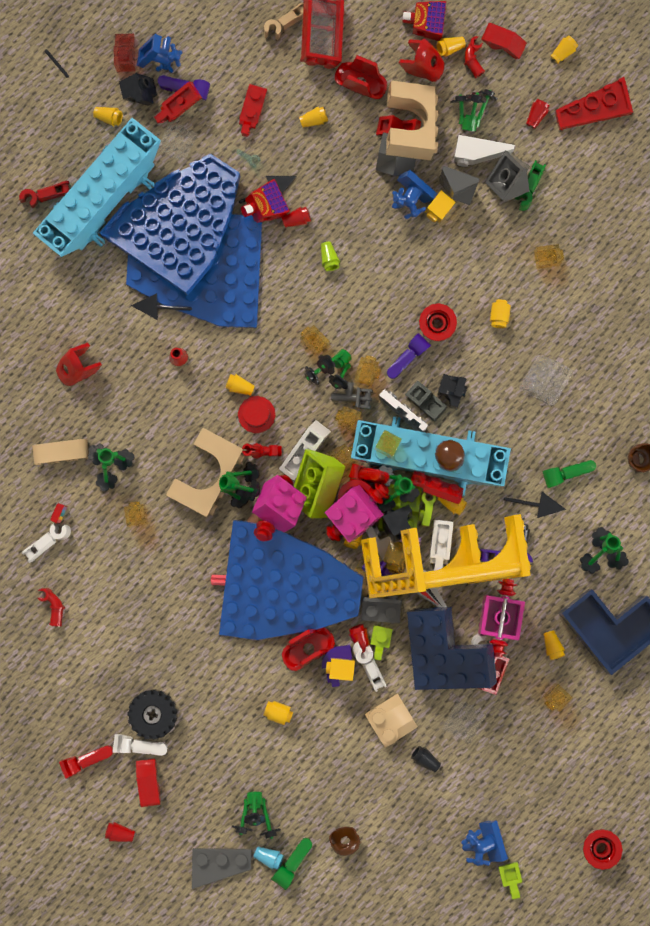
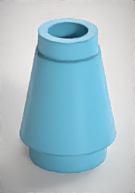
(269, 857)

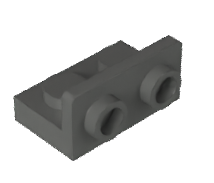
(381, 609)

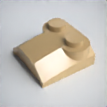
(391, 720)

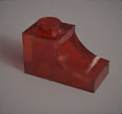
(124, 52)

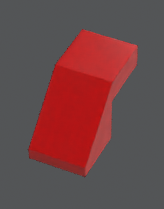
(502, 38)
(392, 121)
(147, 782)

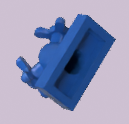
(152, 52)
(415, 190)
(489, 843)

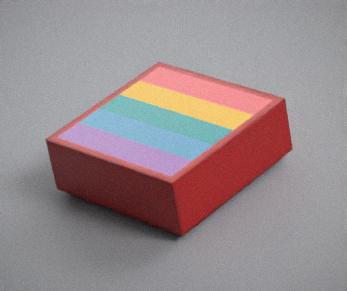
(58, 513)

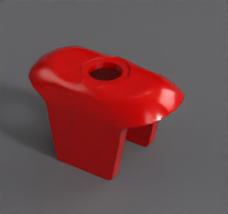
(421, 65)
(375, 83)
(75, 367)
(293, 653)

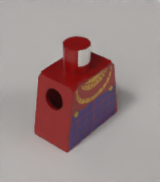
(427, 19)
(265, 203)

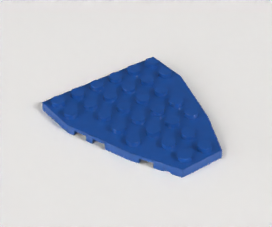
(178, 222)
(229, 288)
(284, 586)

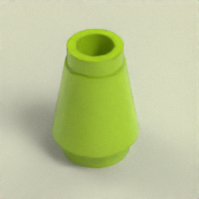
(329, 257)

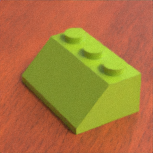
(319, 482)

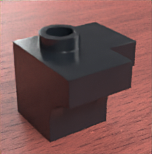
(138, 89)
(453, 389)
(396, 521)

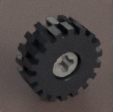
(145, 703)

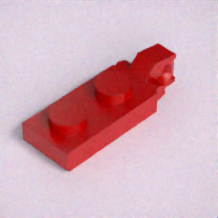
(178, 103)
(252, 108)
(437, 487)

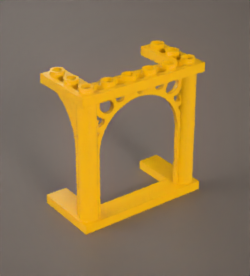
(463, 568)

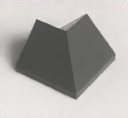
(392, 164)
(509, 177)
(458, 184)

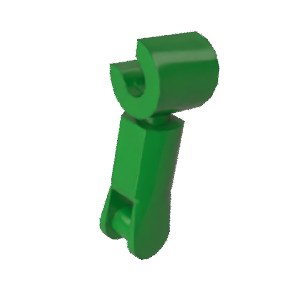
(533, 180)
(555, 477)
(284, 875)

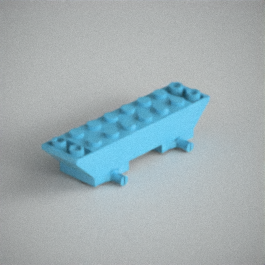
(85, 206)
(416, 452)

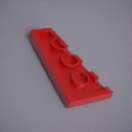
(601, 105)

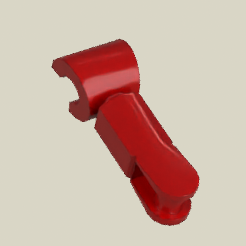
(44, 194)
(368, 474)
(73, 765)

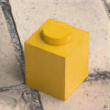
(439, 207)
(340, 669)

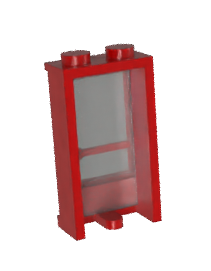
(322, 32)

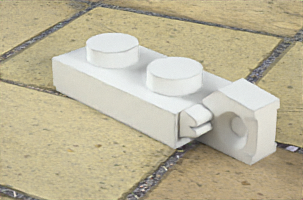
(441, 543)

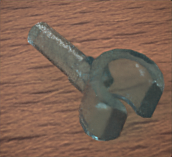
(248, 157)

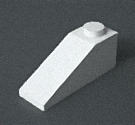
(476, 150)
(312, 440)

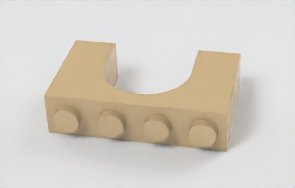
(421, 101)
(205, 500)

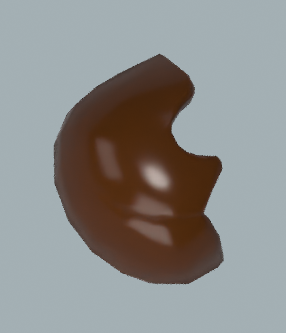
(450, 455)
(634, 460)
(344, 849)

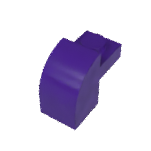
(340, 652)

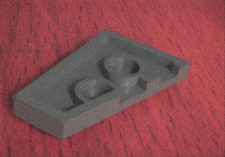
(218, 863)

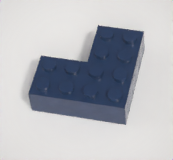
(609, 638)
(439, 661)

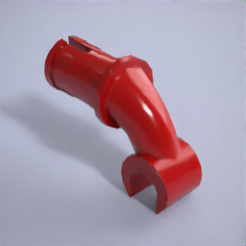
(470, 58)
(257, 450)
(56, 605)

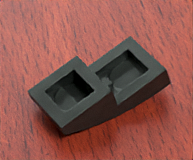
(426, 401)

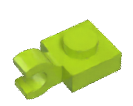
(425, 515)
(380, 638)
(510, 877)

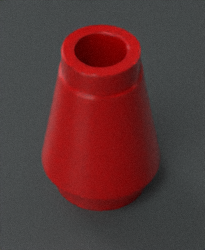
(537, 112)
(297, 217)
(181, 359)
(360, 635)
(119, 833)

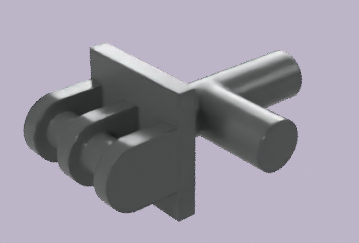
(350, 397)

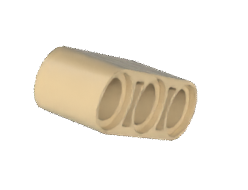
(60, 451)

